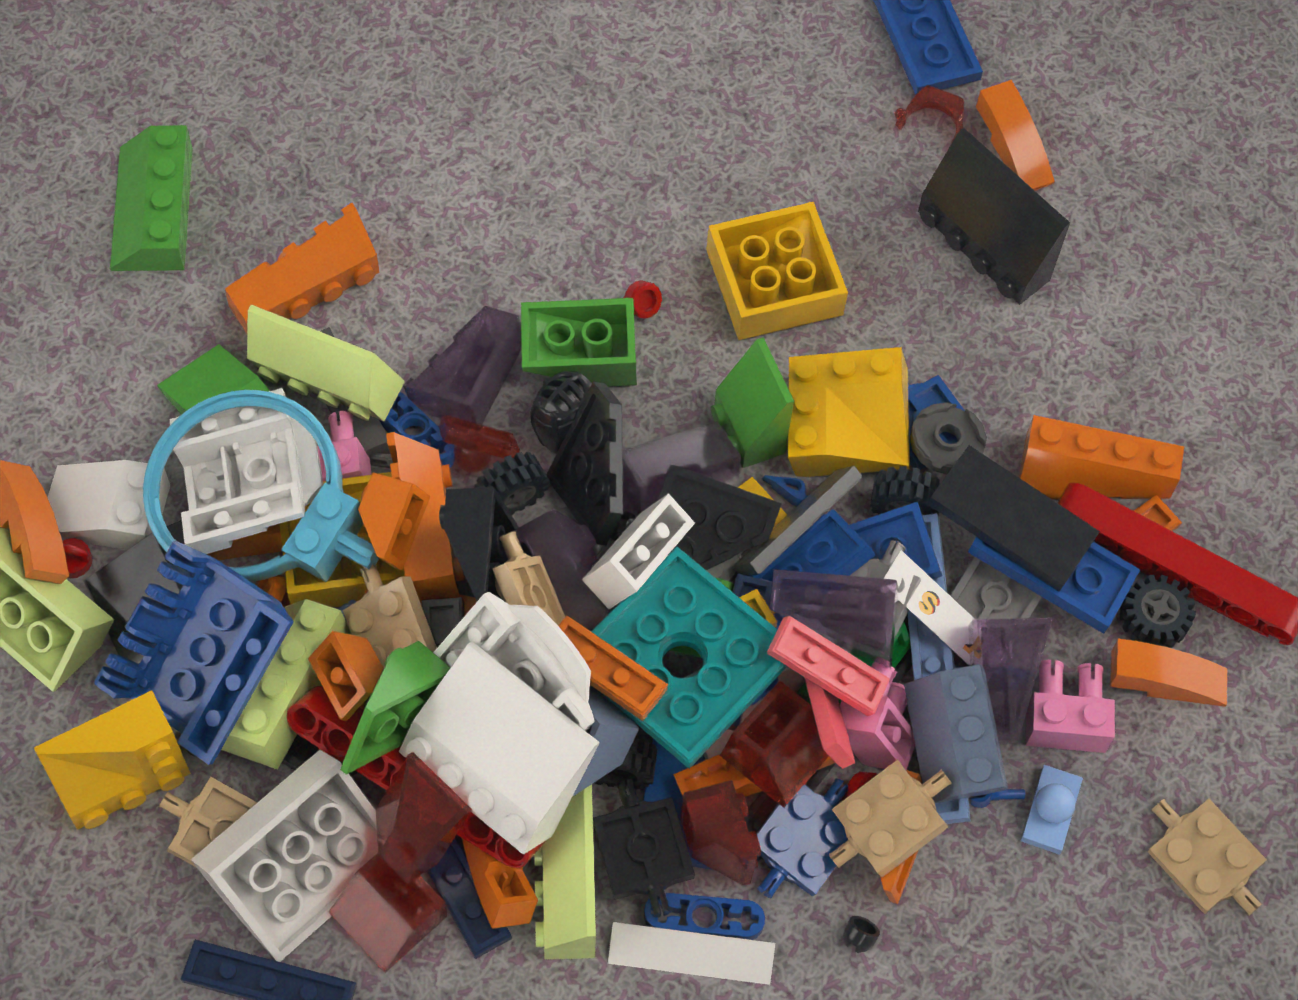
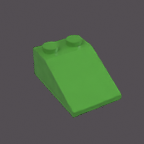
(580, 337)
(209, 376)
(755, 406)
(396, 700)

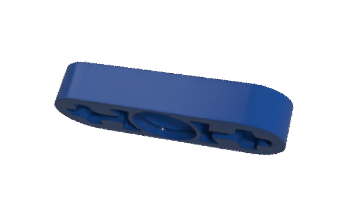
(411, 415)
(715, 904)

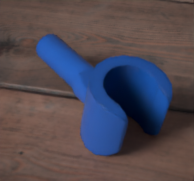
(1008, 794)

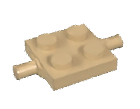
(525, 580)
(389, 615)
(204, 817)
(890, 818)
(1207, 856)

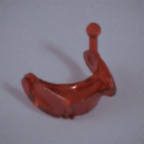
(936, 99)

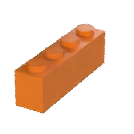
(308, 272)
(1099, 459)
(431, 556)

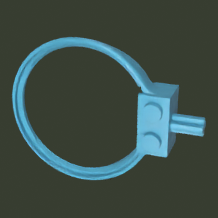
(330, 521)

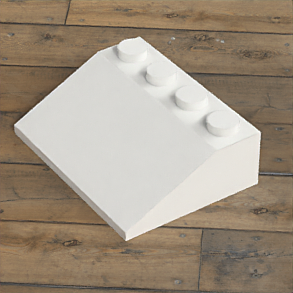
(501, 748)
(293, 854)

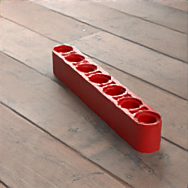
(1206, 575)
(319, 723)

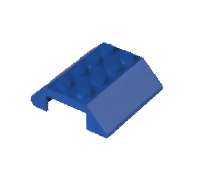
(198, 648)

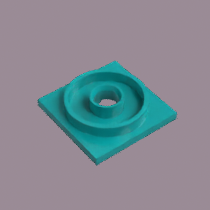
(693, 609)

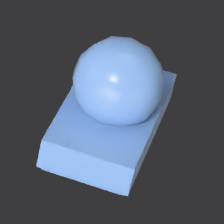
(1051, 809)

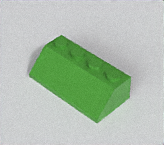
(152, 201)

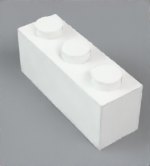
(638, 551)

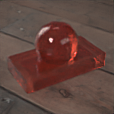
(476, 443)

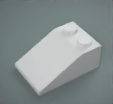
(103, 502)

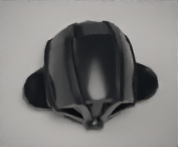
(557, 407)

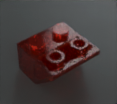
(777, 745)
(718, 831)
(386, 912)

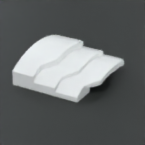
(245, 474)
(530, 648)

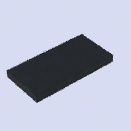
(1013, 518)

